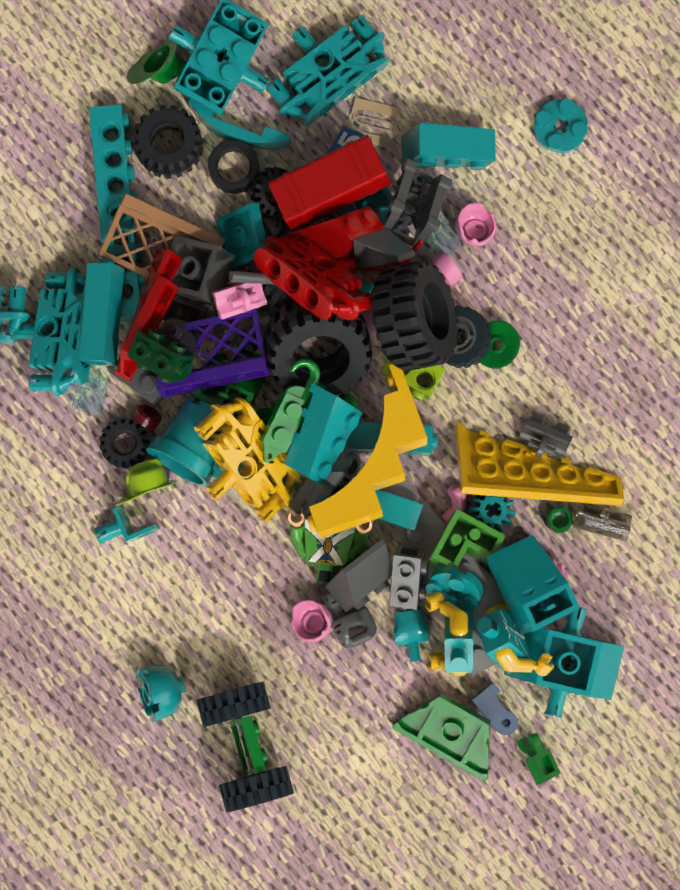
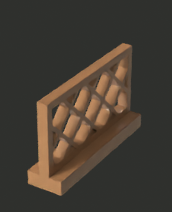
(151, 217)

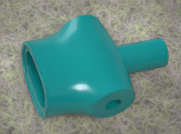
(411, 630)

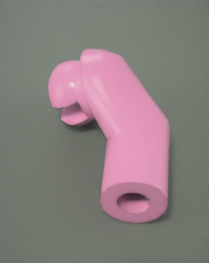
(458, 501)

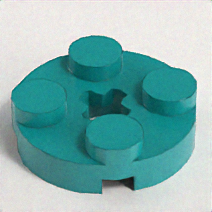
(565, 111)
(456, 587)

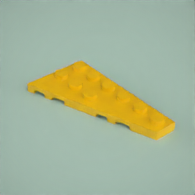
(512, 470)

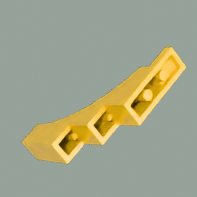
(358, 500)

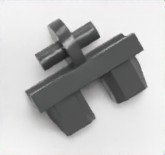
(545, 438)

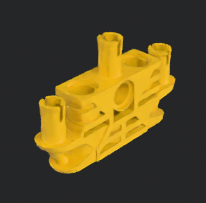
(240, 442)

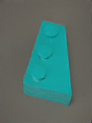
(449, 146)
(322, 435)

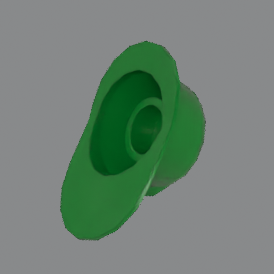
(159, 65)

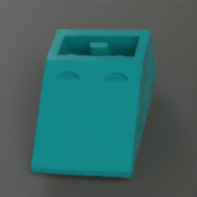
(531, 585)

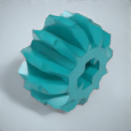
(494, 520)

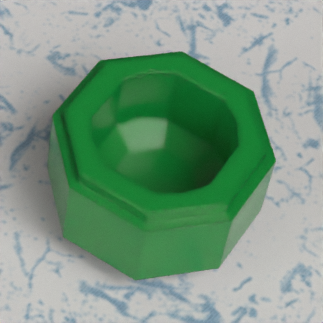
(559, 519)

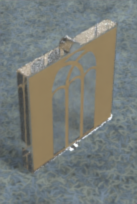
(374, 119)

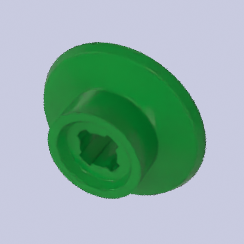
(510, 340)

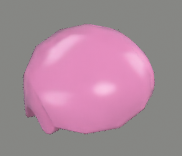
(475, 215)
(319, 624)

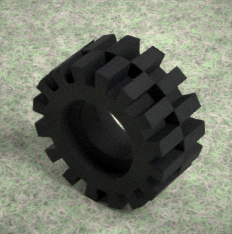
(260, 187)
(108, 438)

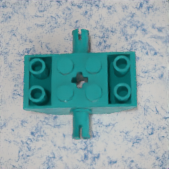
(232, 37)
(592, 666)

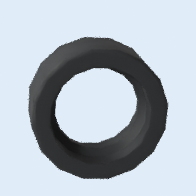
(233, 146)

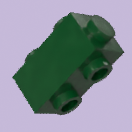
(161, 355)

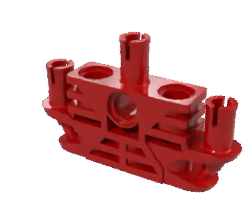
(313, 277)

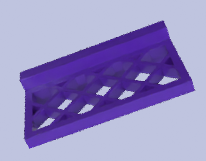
(219, 373)

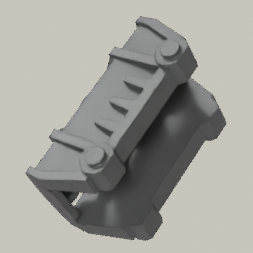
(426, 208)

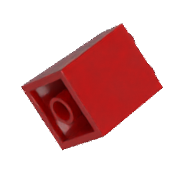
(337, 234)

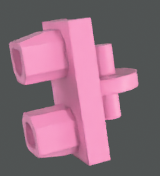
(238, 299)

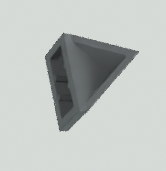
(380, 249)

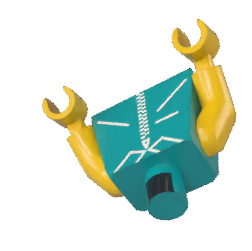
(458, 637)
(505, 643)

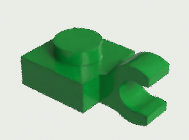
(541, 761)

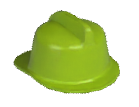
(145, 478)

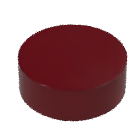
(147, 416)

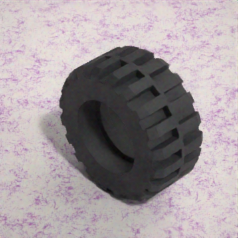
(414, 315)
(337, 370)

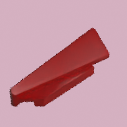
(151, 307)

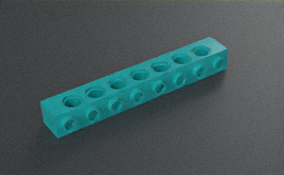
(102, 121)

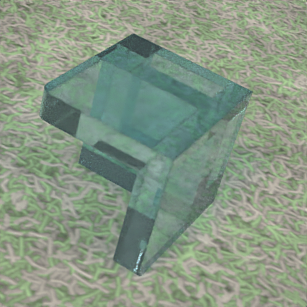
(444, 238)
(90, 396)

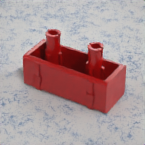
(329, 183)

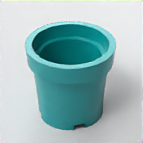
(182, 448)

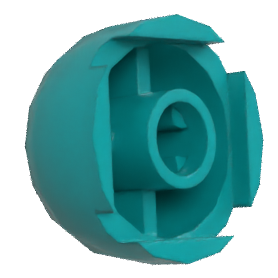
(160, 691)

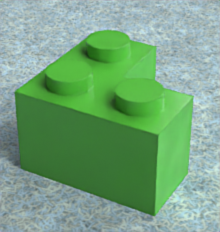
(464, 536)

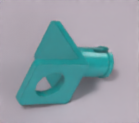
(121, 526)

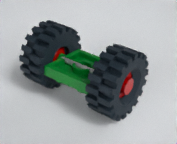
(257, 786)

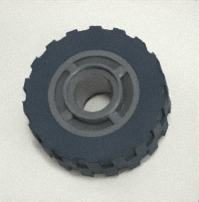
(476, 341)

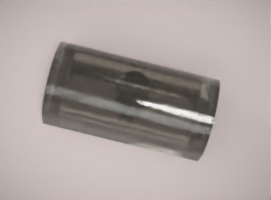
(602, 521)

